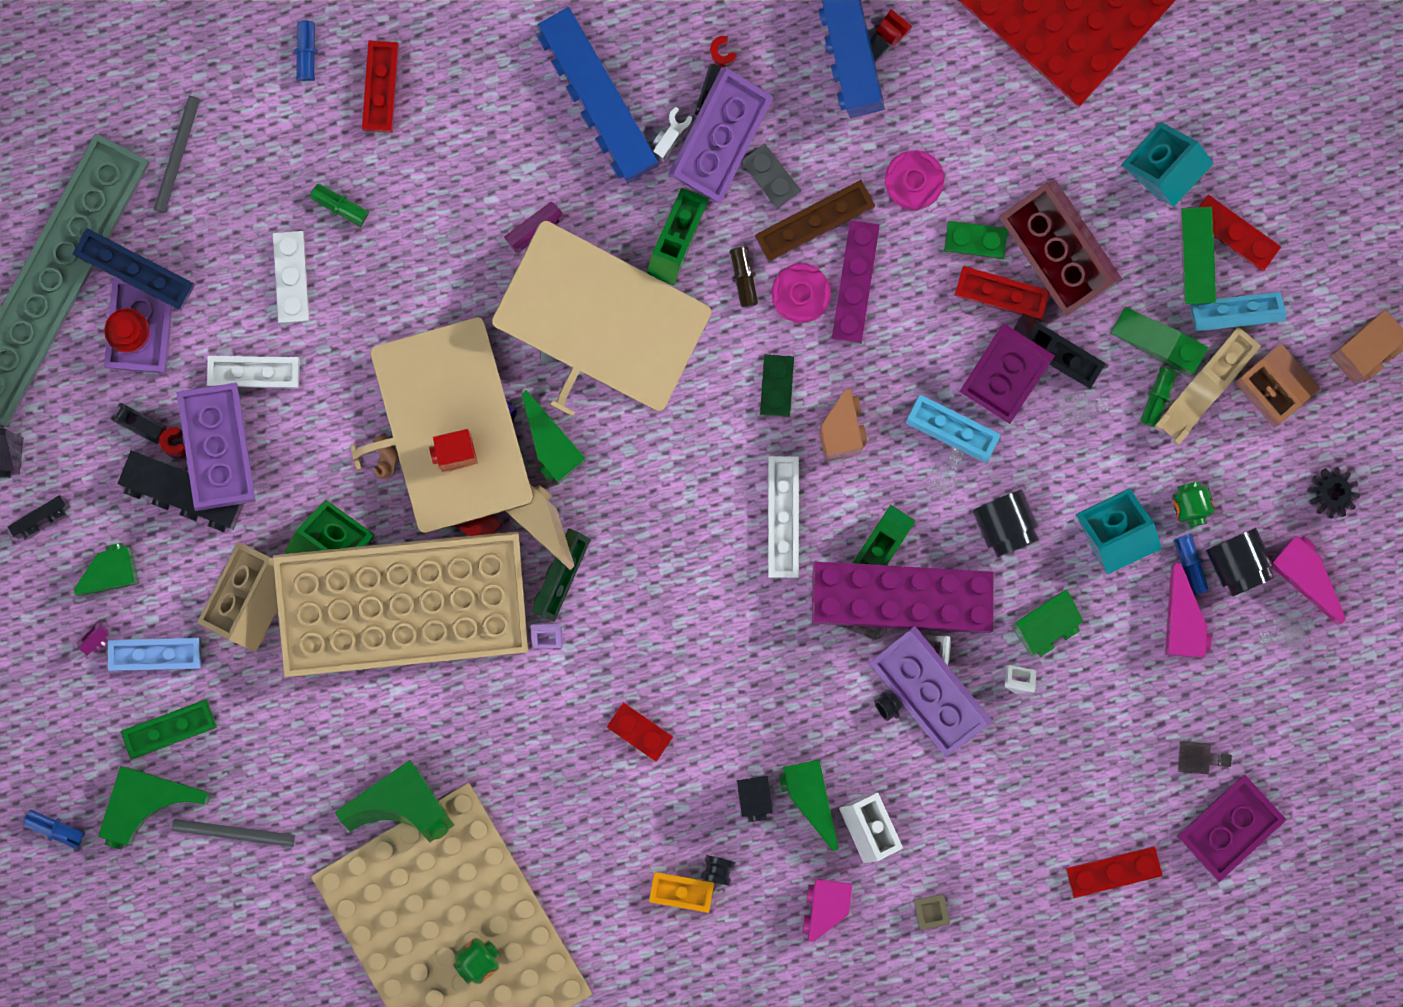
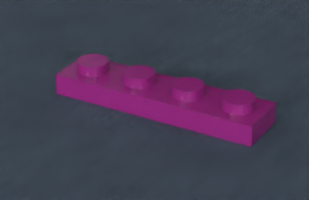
(855, 281)

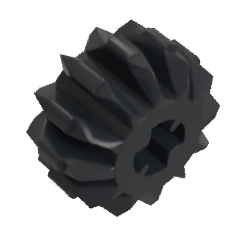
(1327, 482)

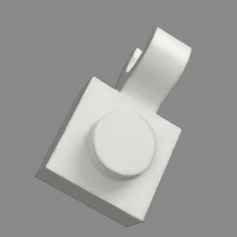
(666, 141)

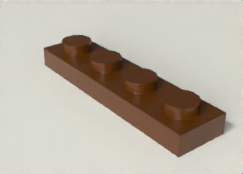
(814, 221)

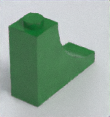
(401, 798)
(136, 799)

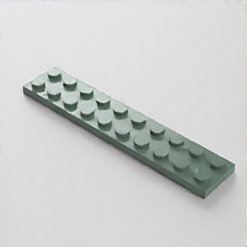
(52, 273)

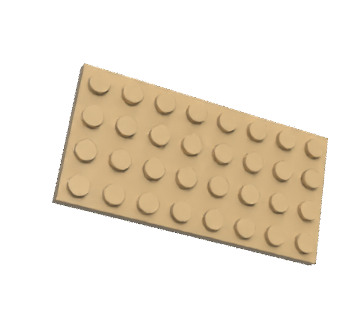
(400, 603)

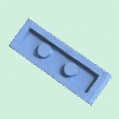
(154, 654)

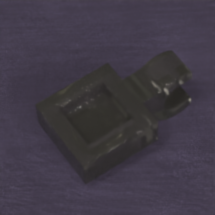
(1196, 758)

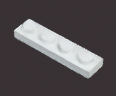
(783, 516)

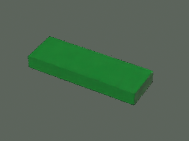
(168, 729)

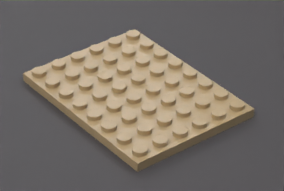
(420, 902)

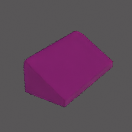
(523, 234)

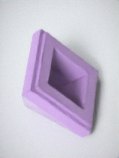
(546, 628)

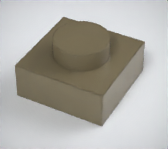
(931, 911)

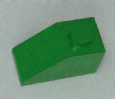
(885, 538)
(109, 571)

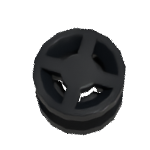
(717, 870)

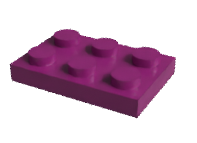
(1006, 373)
(1231, 828)

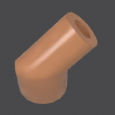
(388, 460)

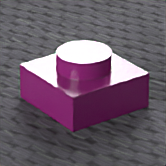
(94, 639)

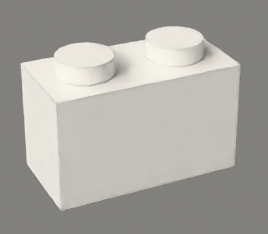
(870, 828)

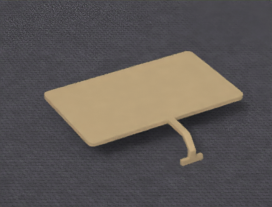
(601, 317)
(438, 387)

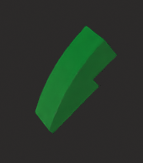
(1198, 255)

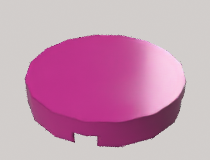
(910, 188)
(804, 303)

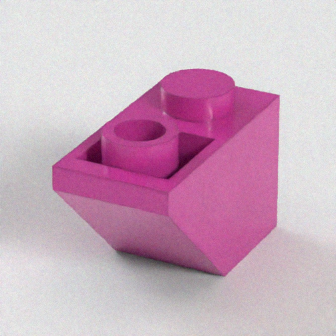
(829, 906)

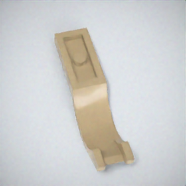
(1208, 385)

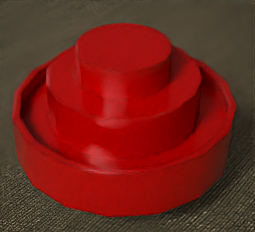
(127, 330)

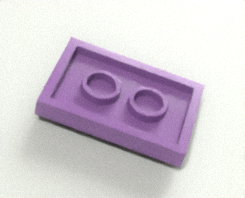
(158, 314)

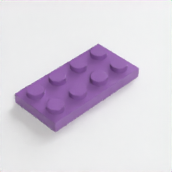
(720, 135)
(215, 446)
(930, 691)

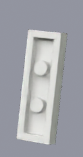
(291, 277)
(254, 371)

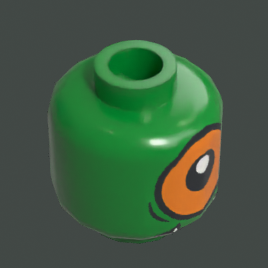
(1193, 503)
(476, 961)

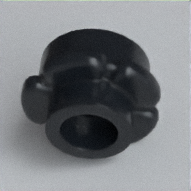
(888, 706)

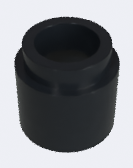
(1007, 523)
(1241, 562)

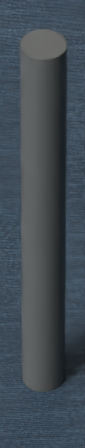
(176, 154)
(233, 832)

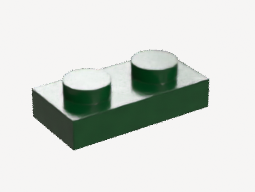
(777, 385)

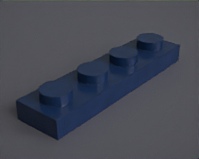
(133, 269)

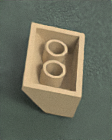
(243, 598)

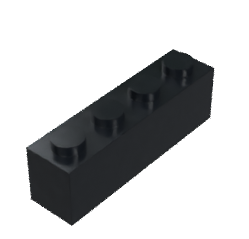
(171, 487)

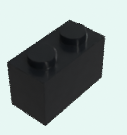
(754, 798)

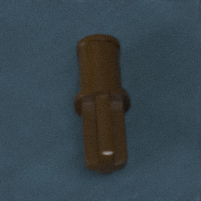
(744, 277)

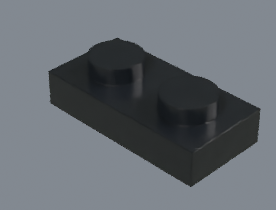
(29, 525)

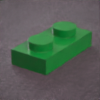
(975, 240)

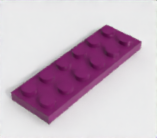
(902, 597)

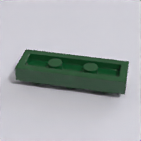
(559, 578)

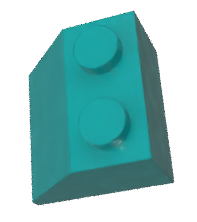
(1168, 163)
(1119, 531)

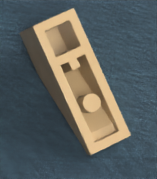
(543, 523)

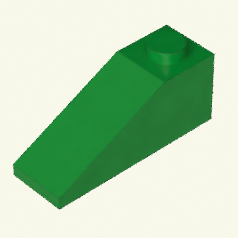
(677, 236)
(1160, 341)
(552, 446)
(809, 794)

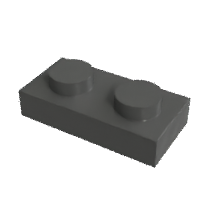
(770, 176)

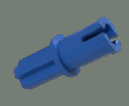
(305, 51)
(1191, 563)
(53, 829)

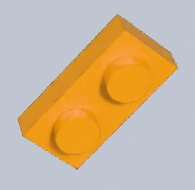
(681, 892)

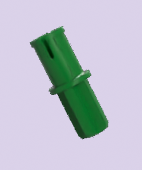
(339, 204)
(1158, 396)

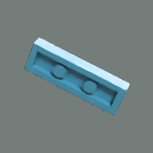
(1239, 311)
(953, 428)

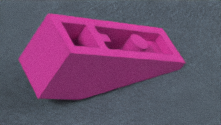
(1305, 572)
(1185, 623)

